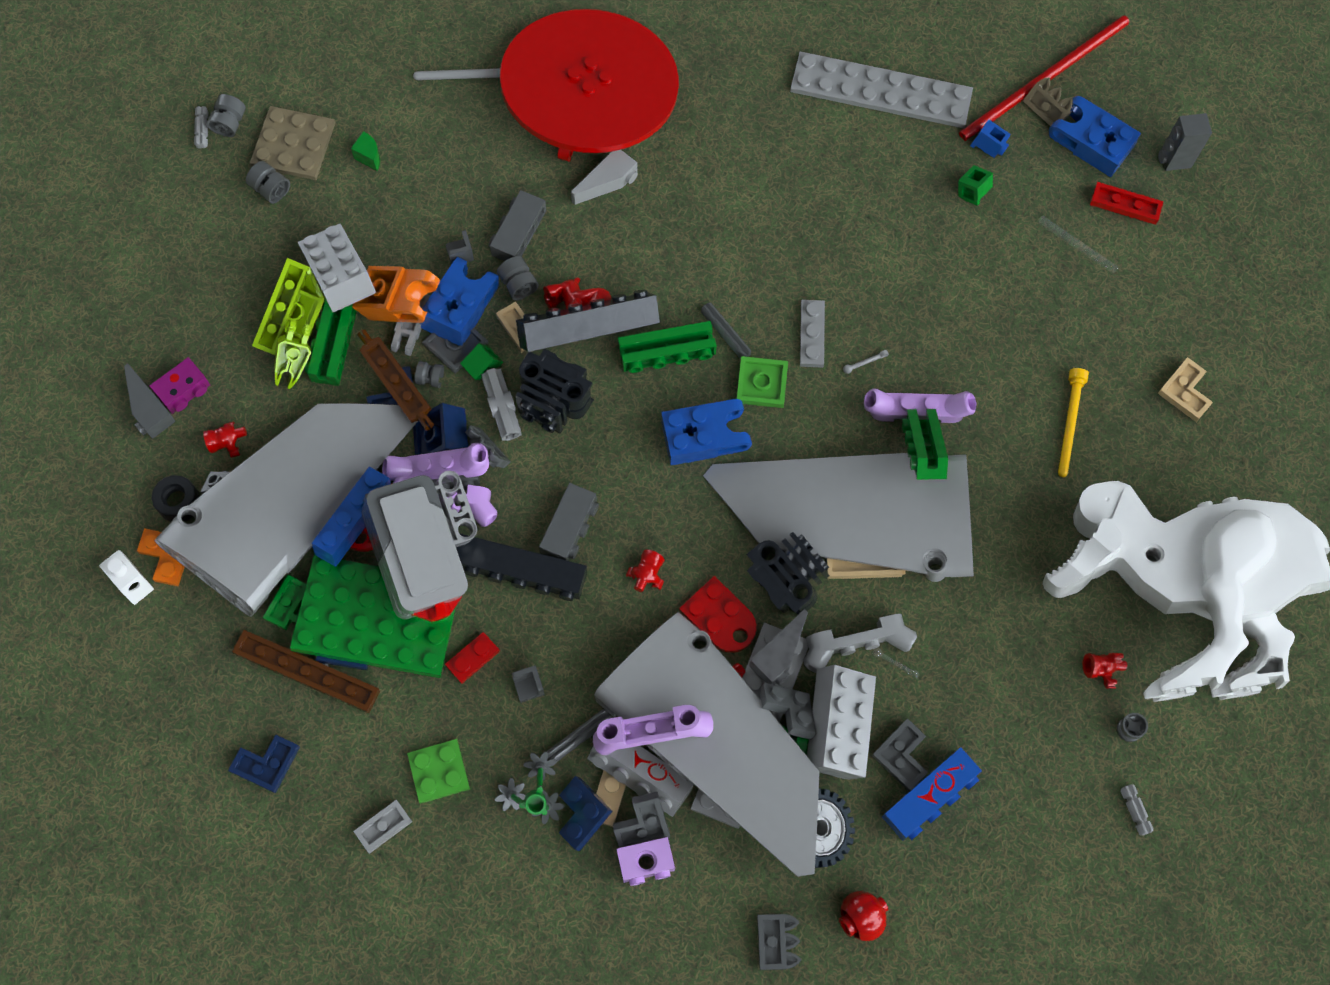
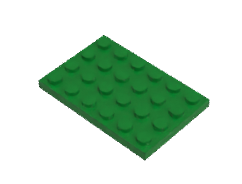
(353, 620)

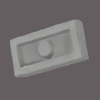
(382, 826)

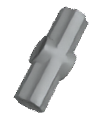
(501, 404)

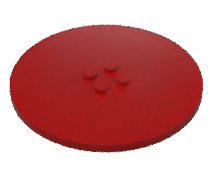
(589, 81)

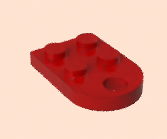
(720, 615)

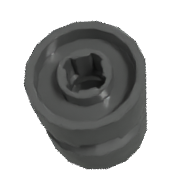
(226, 115)
(267, 182)
(517, 277)

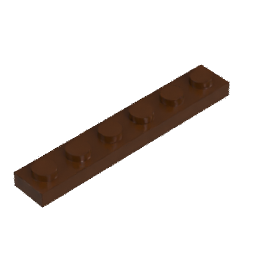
(306, 671)

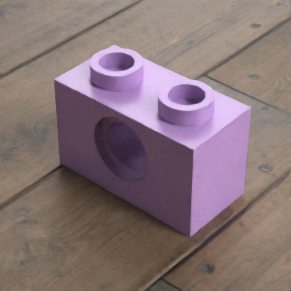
(657, 849)

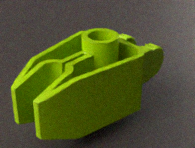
(291, 354)

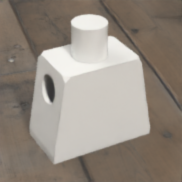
(124, 574)

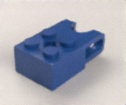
(1095, 136)
(458, 303)
(709, 431)

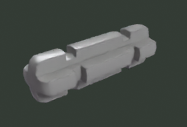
(201, 127)
(1137, 809)

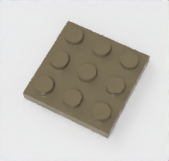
(293, 142)

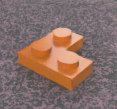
(168, 569)

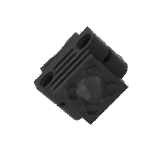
(552, 391)
(788, 572)

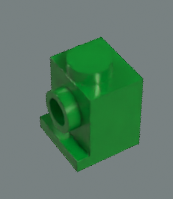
(975, 184)

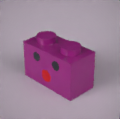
(180, 386)

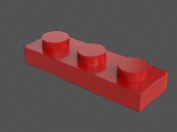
(1126, 203)

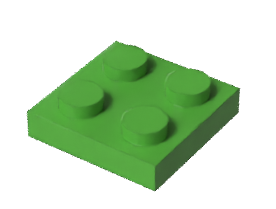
(762, 382)
(438, 771)

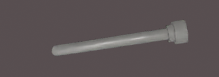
(457, 74)

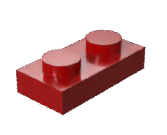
(472, 657)

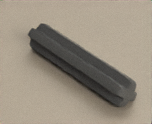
(725, 330)
(577, 736)

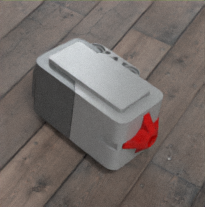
(417, 543)

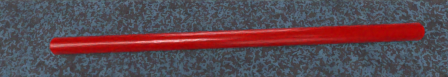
(1051, 72)

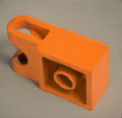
(397, 294)

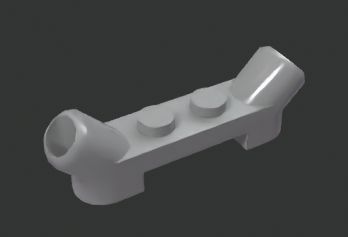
(890, 630)

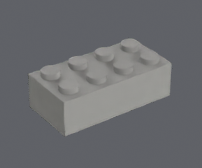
(337, 267)
(842, 722)

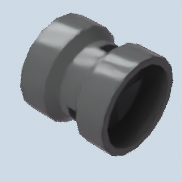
(429, 374)
(1136, 723)

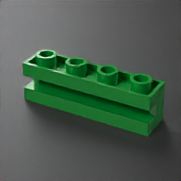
(330, 345)
(667, 346)
(925, 445)

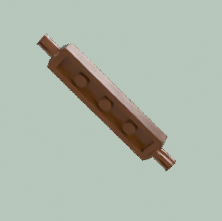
(395, 380)

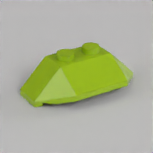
(295, 299)

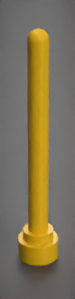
(1078, 378)

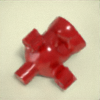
(224, 438)
(647, 570)
(1104, 666)

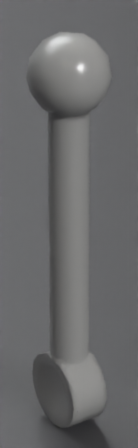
(848, 368)

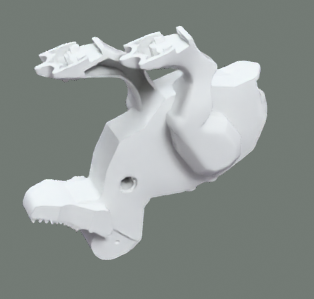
(1217, 561)

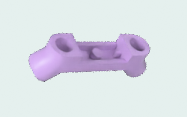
(894, 405)
(464, 461)
(479, 502)
(676, 724)

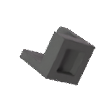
(460, 249)
(528, 684)

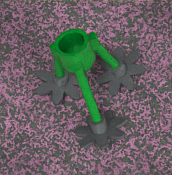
(537, 800)

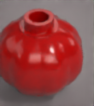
(864, 915)

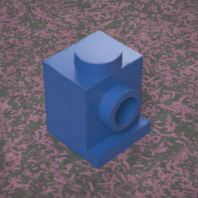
(991, 139)

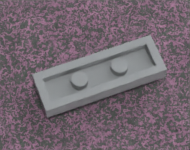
(812, 333)

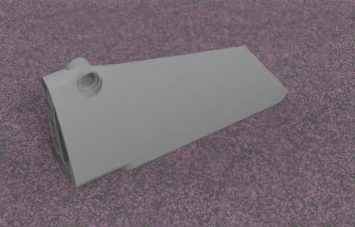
(280, 498)
(856, 509)
(748, 758)

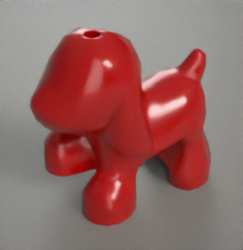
(570, 293)

